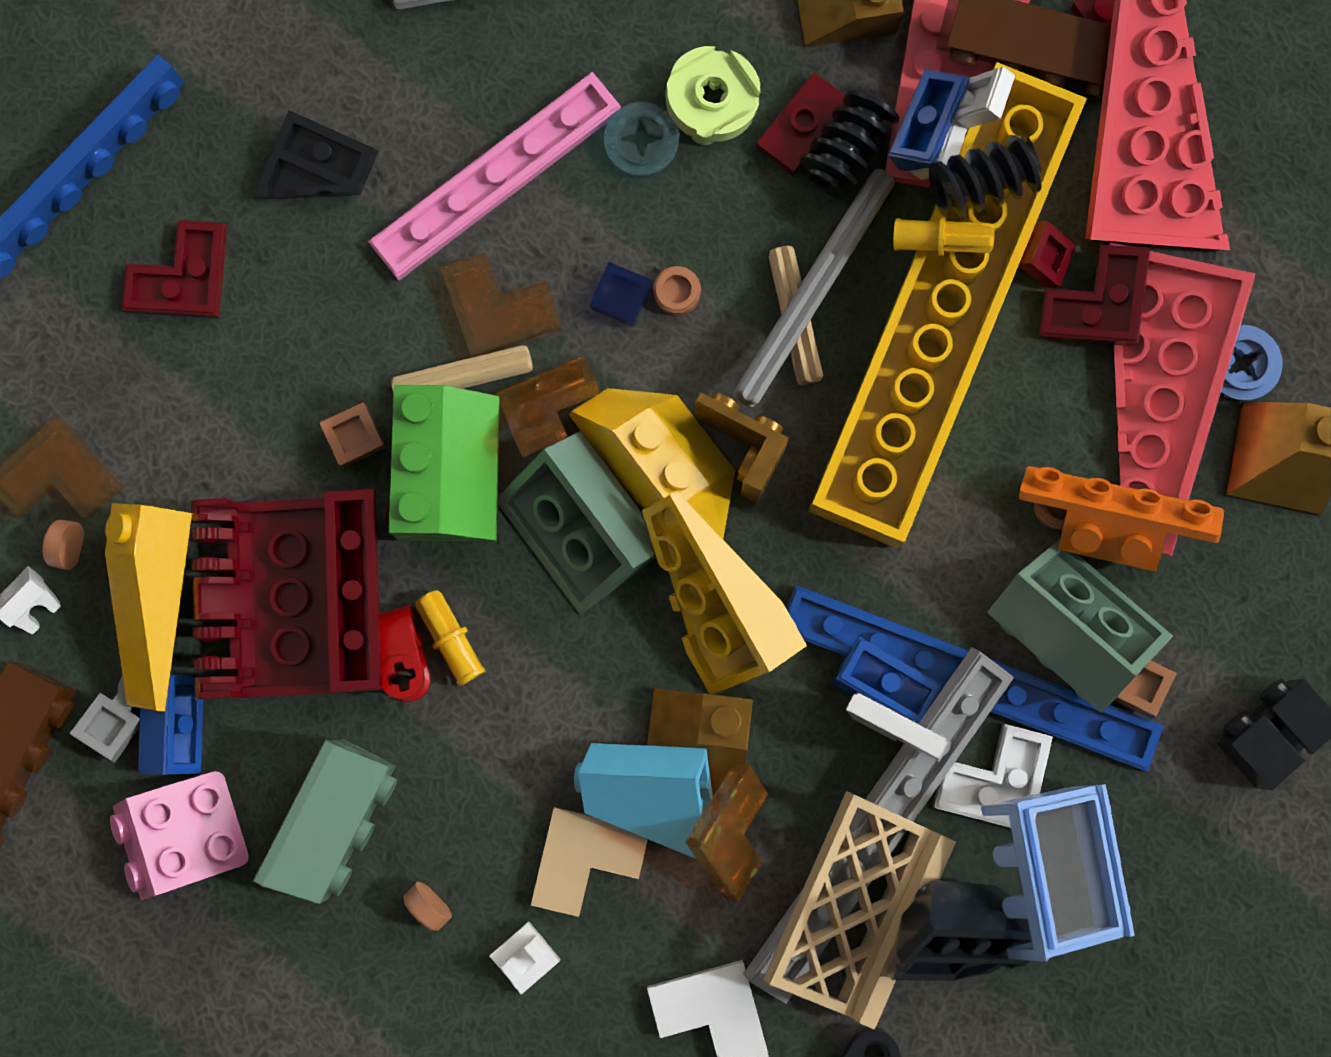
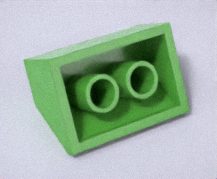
(444, 464)

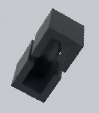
(1270, 739)

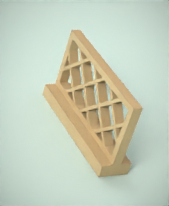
(867, 965)

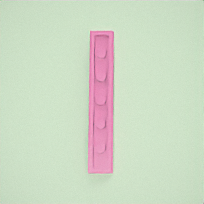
(494, 176)

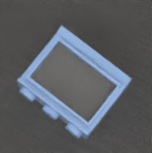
(1065, 869)

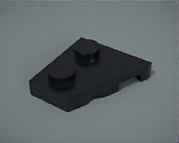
(314, 162)

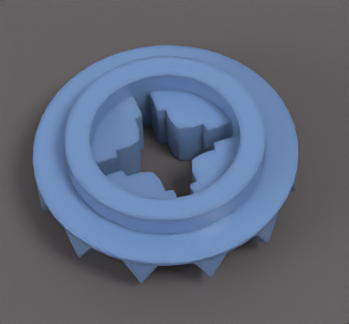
(1264, 369)

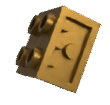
(760, 434)

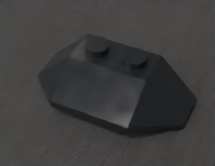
(955, 933)

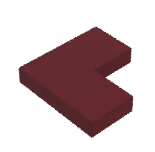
(190, 285)
(1110, 312)

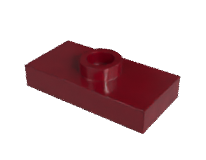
(800, 123)

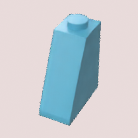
(646, 789)

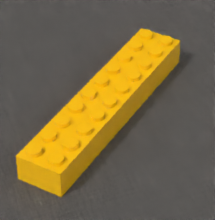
(939, 336)

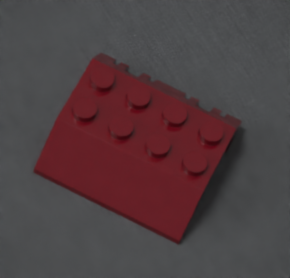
(291, 596)

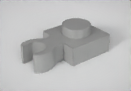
(108, 725)

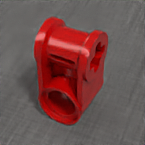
(401, 649)

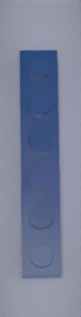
(87, 157)

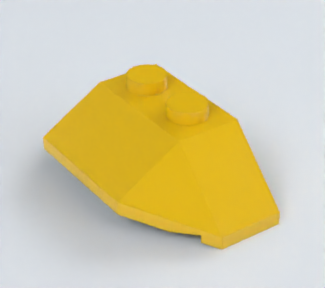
(657, 450)

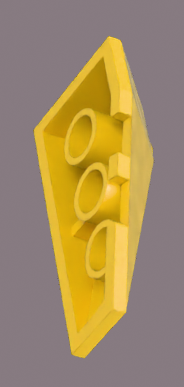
(145, 580)
(729, 612)

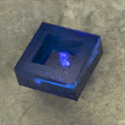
(621, 294)

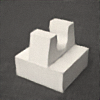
(22, 595)
(525, 957)

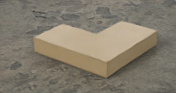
(573, 848)

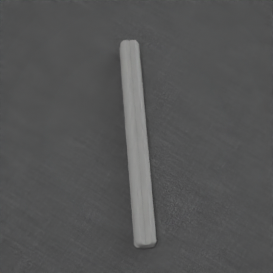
(813, 288)

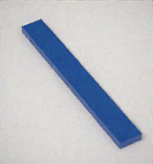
(1025, 700)

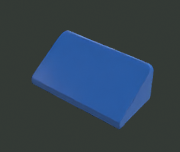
(928, 120)
(886, 681)
(173, 738)

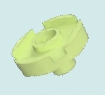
(709, 120)

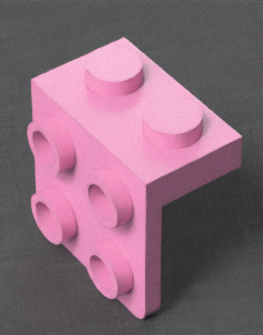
(178, 834)

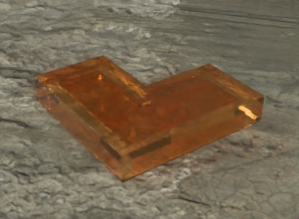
(494, 320)
(534, 404)
(61, 461)
(719, 834)

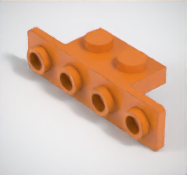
(1118, 520)

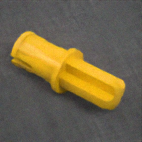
(943, 236)
(449, 637)

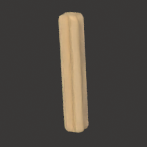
(787, 281)
(472, 370)

